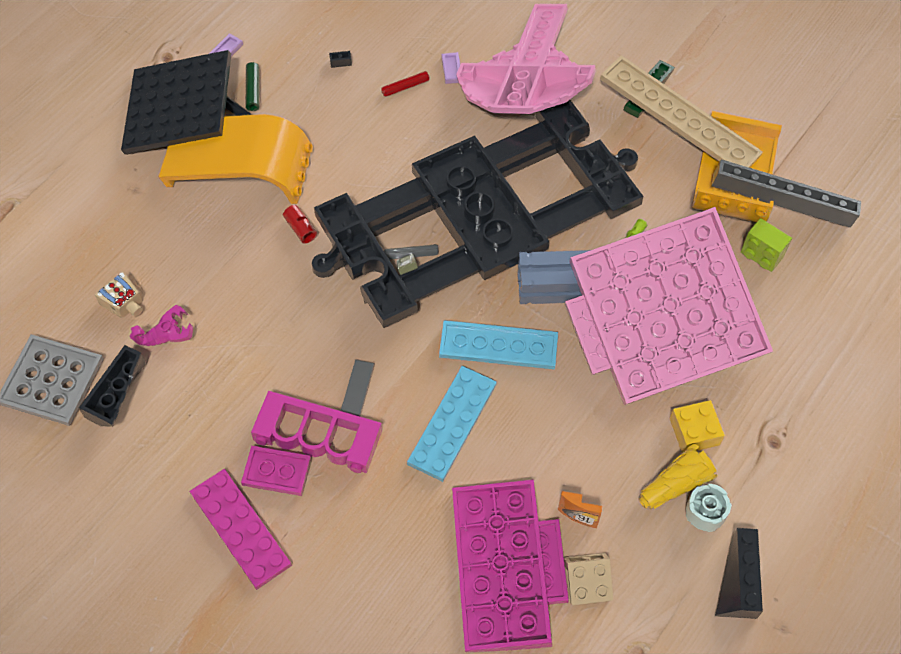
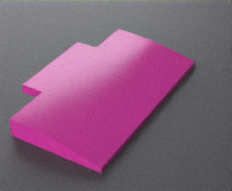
(506, 567)

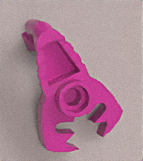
(164, 331)

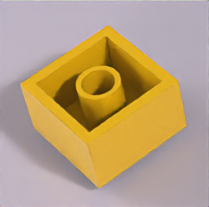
(697, 425)

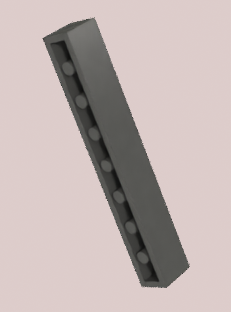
(786, 193)

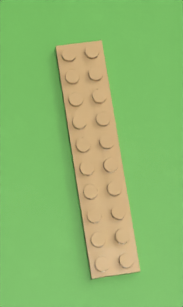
(679, 113)

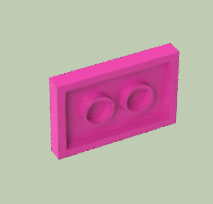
(276, 470)

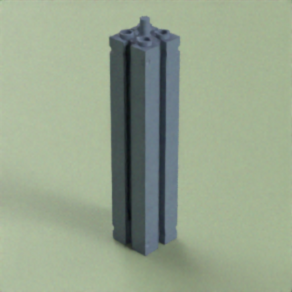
(547, 277)

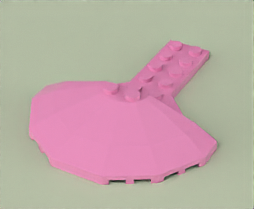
(530, 74)

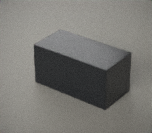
(340, 59)

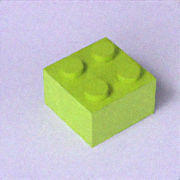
(766, 245)

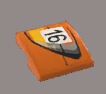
(583, 513)

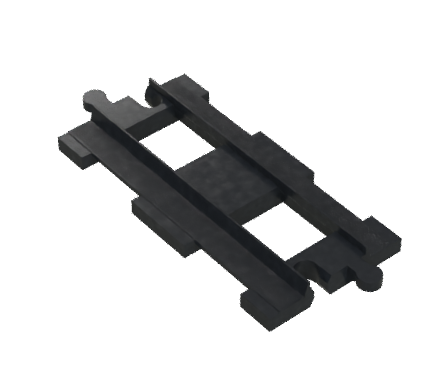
(477, 208)

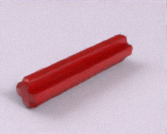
(405, 83)

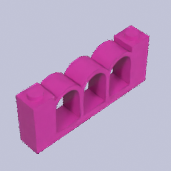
(273, 411)

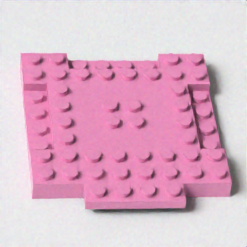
(665, 307)

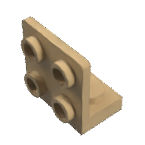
(589, 578)

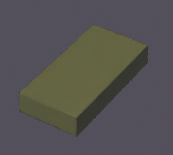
(406, 264)

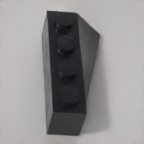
(109, 392)
(741, 583)

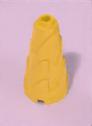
(681, 476)

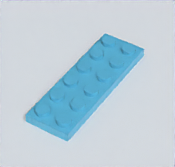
(498, 344)
(452, 423)

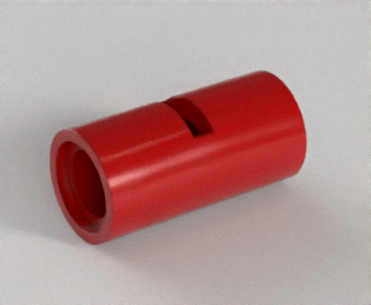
(299, 224)

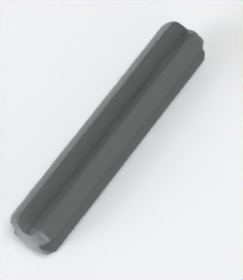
(418, 251)

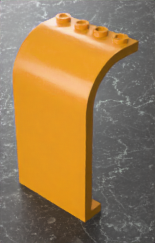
(761, 135)
(249, 147)

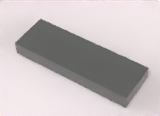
(357, 387)

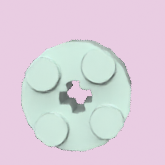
(703, 517)

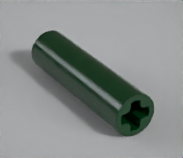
(252, 87)

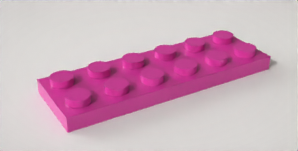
(240, 529)

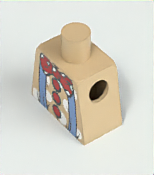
(120, 297)

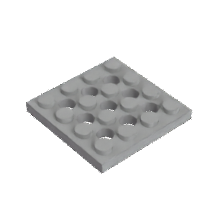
(36, 385)

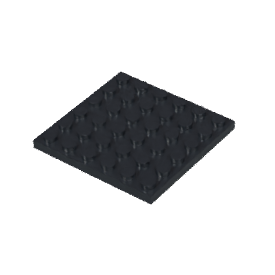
(177, 102)

